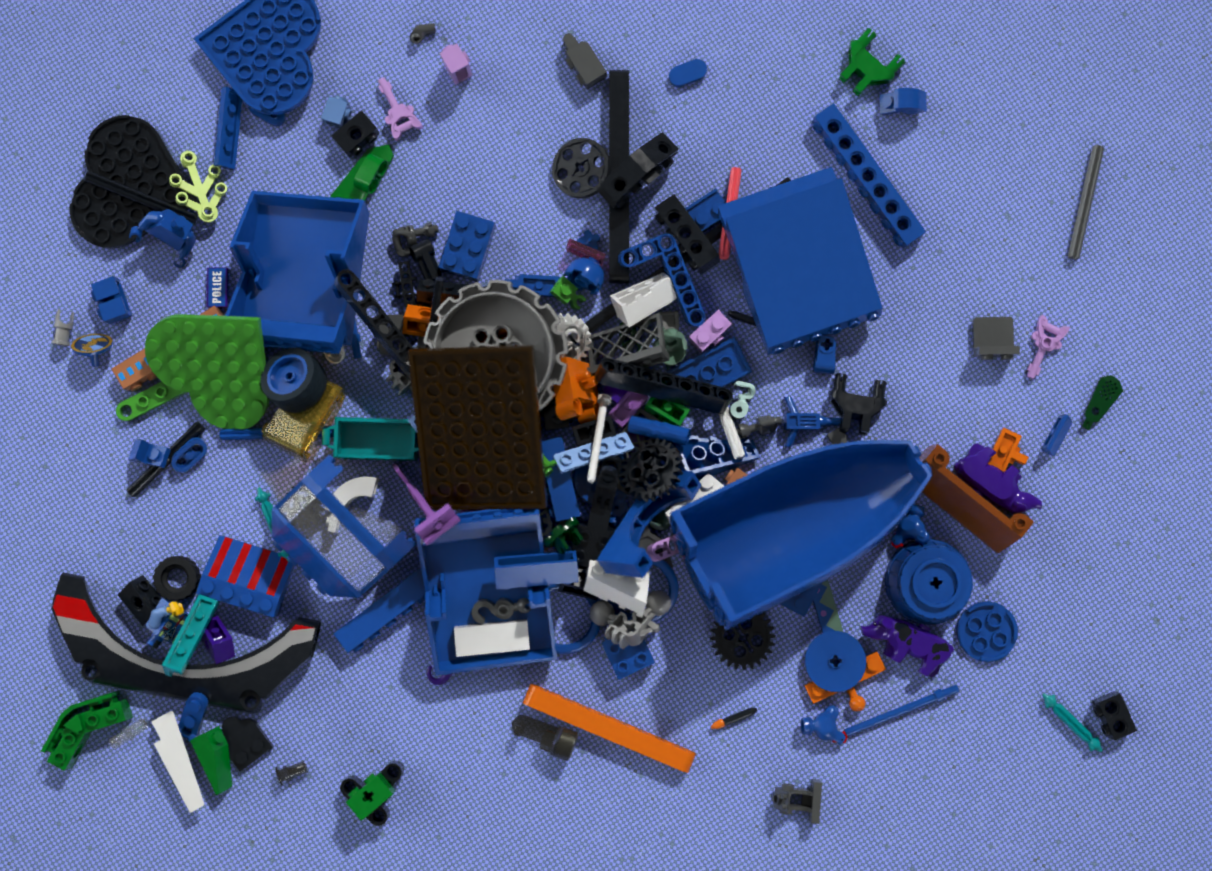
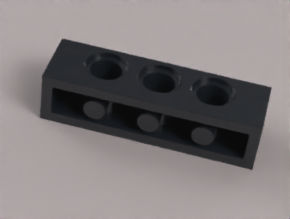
(673, 208)

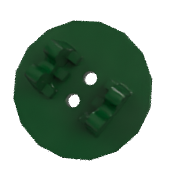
(560, 533)

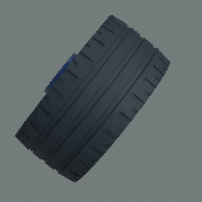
(293, 380)

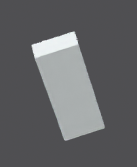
(491, 637)

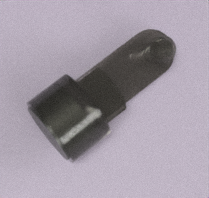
(556, 740)

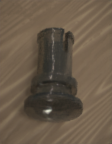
(290, 772)

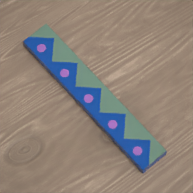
(826, 609)

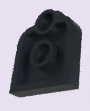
(245, 741)

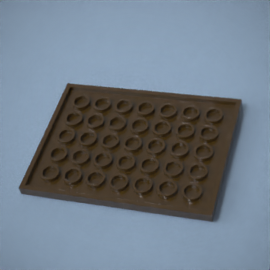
(479, 427)

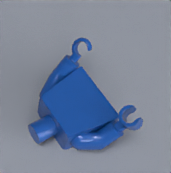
(168, 228)

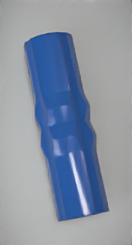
(661, 430)

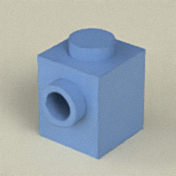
(336, 112)

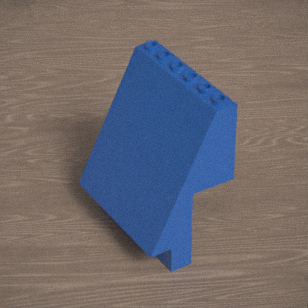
(801, 260)
(289, 263)
(461, 571)

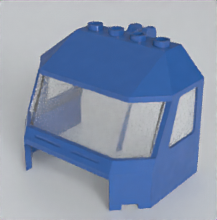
(330, 539)

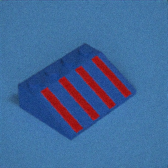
(246, 576)

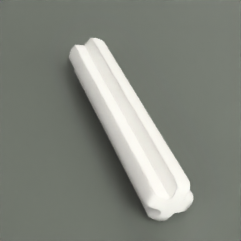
(732, 435)

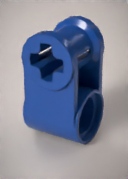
(825, 360)

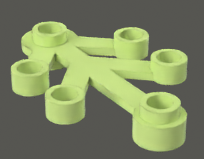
(199, 189)

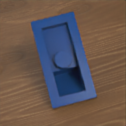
(149, 453)

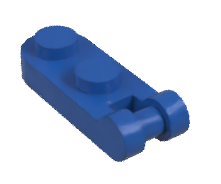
(193, 715)

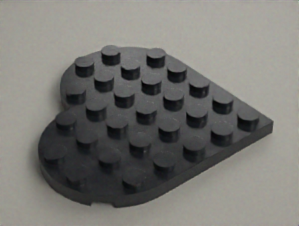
(132, 155)

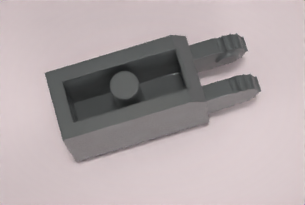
(583, 61)

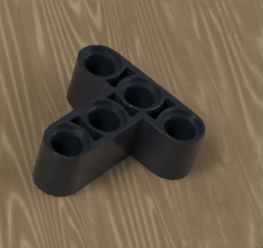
(359, 783)

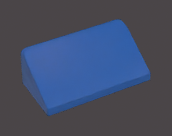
(1057, 434)

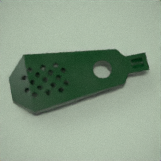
(1100, 402)

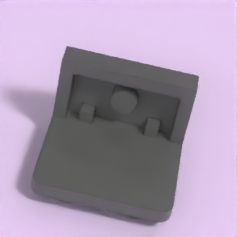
(994, 338)

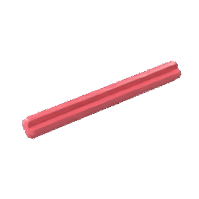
(732, 194)

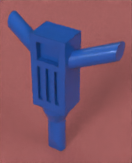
(803, 421)

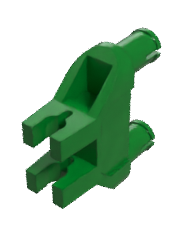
(867, 66)

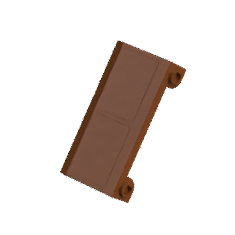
(968, 506)

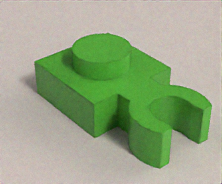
(565, 293)

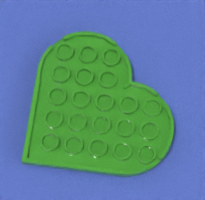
(213, 361)

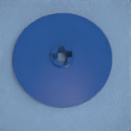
(847, 650)

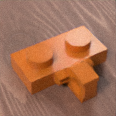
(1007, 450)

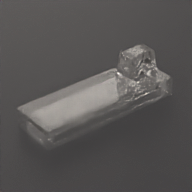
(376, 525)

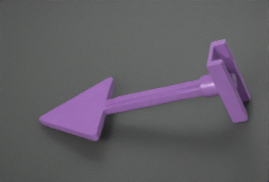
(436, 522)

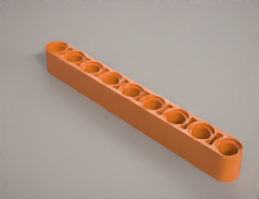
(609, 728)

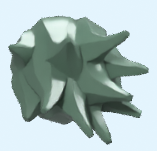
(675, 345)

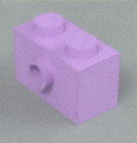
(456, 63)
(710, 332)

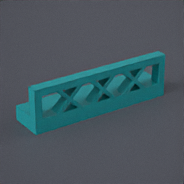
(189, 635)

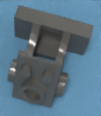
(810, 799)

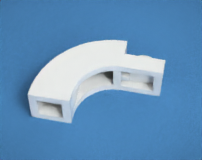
(356, 488)

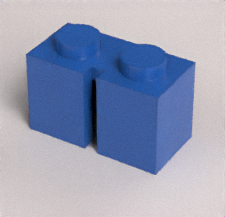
(111, 300)

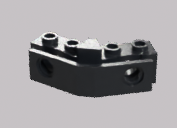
(639, 167)

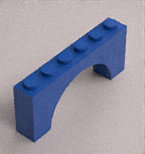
(622, 552)

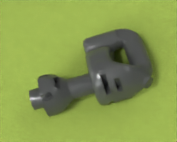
(411, 234)
(764, 425)

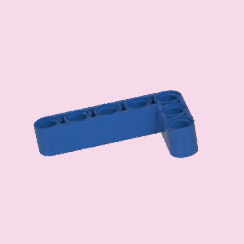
(672, 272)

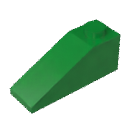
(214, 757)

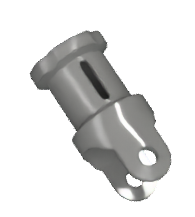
(62, 330)

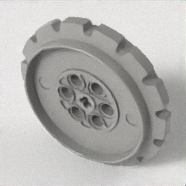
(509, 309)

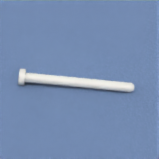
(603, 400)

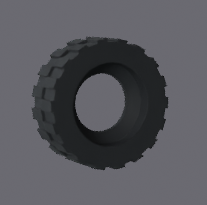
(161, 574)

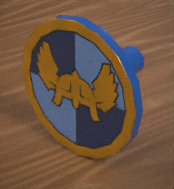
(91, 346)

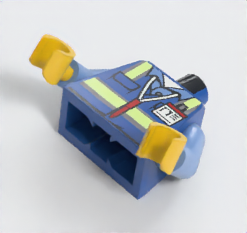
(165, 622)

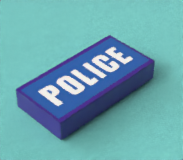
(217, 287)

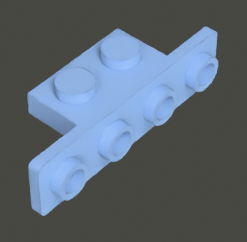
(581, 455)

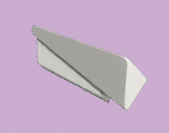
(175, 758)

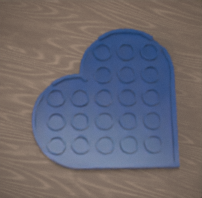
(264, 50)

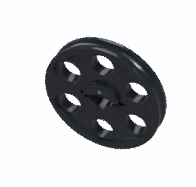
(588, 163)

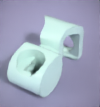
(740, 408)

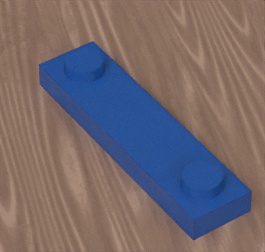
(228, 129)

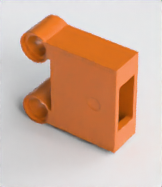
(577, 393)

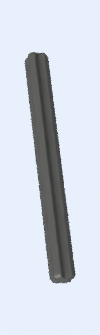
(1086, 202)

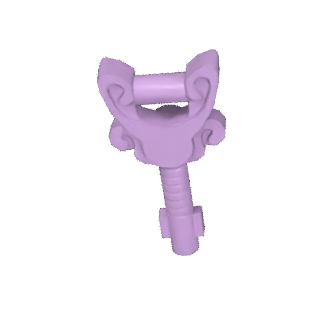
(398, 112)
(1045, 343)

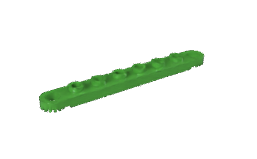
(147, 400)

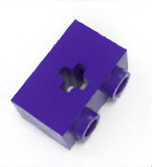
(218, 641)

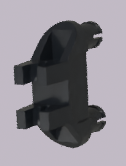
(855, 405)

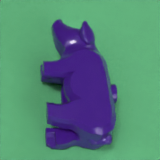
(993, 484)

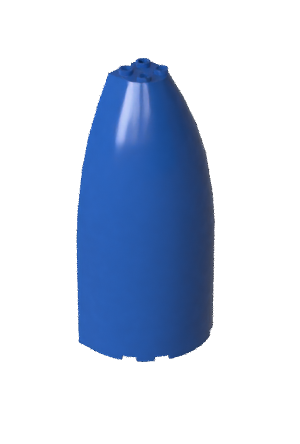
(795, 523)

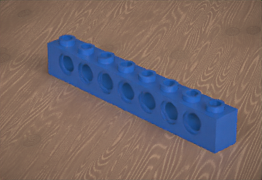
(832, 117)

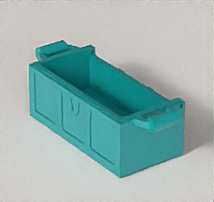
(372, 439)

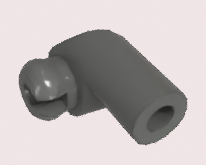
(420, 31)

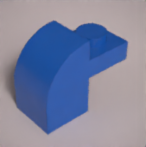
(903, 100)

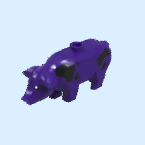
(910, 639)

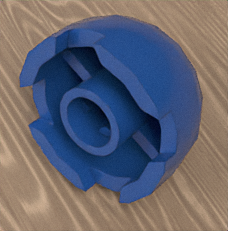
(586, 274)

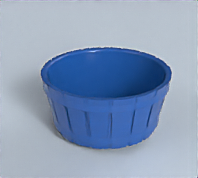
(910, 578)

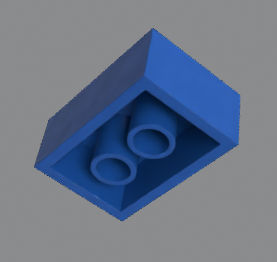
(467, 246)

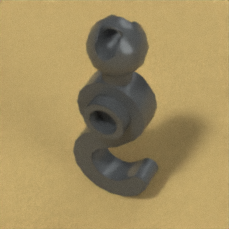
(502, 608)

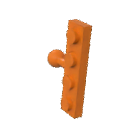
(857, 703)

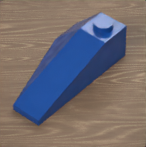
(713, 455)

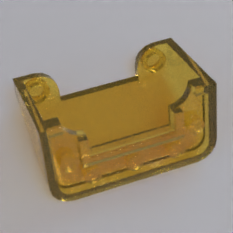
(299, 430)

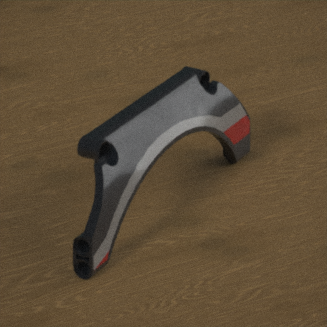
(224, 684)

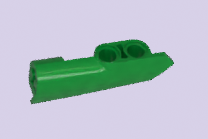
(365, 174)

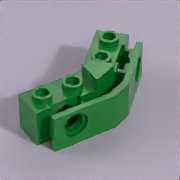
(79, 728)

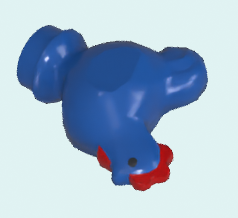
(911, 528)
(824, 726)

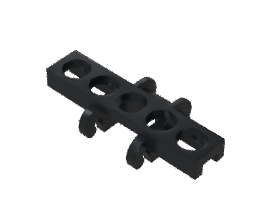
(405, 281)

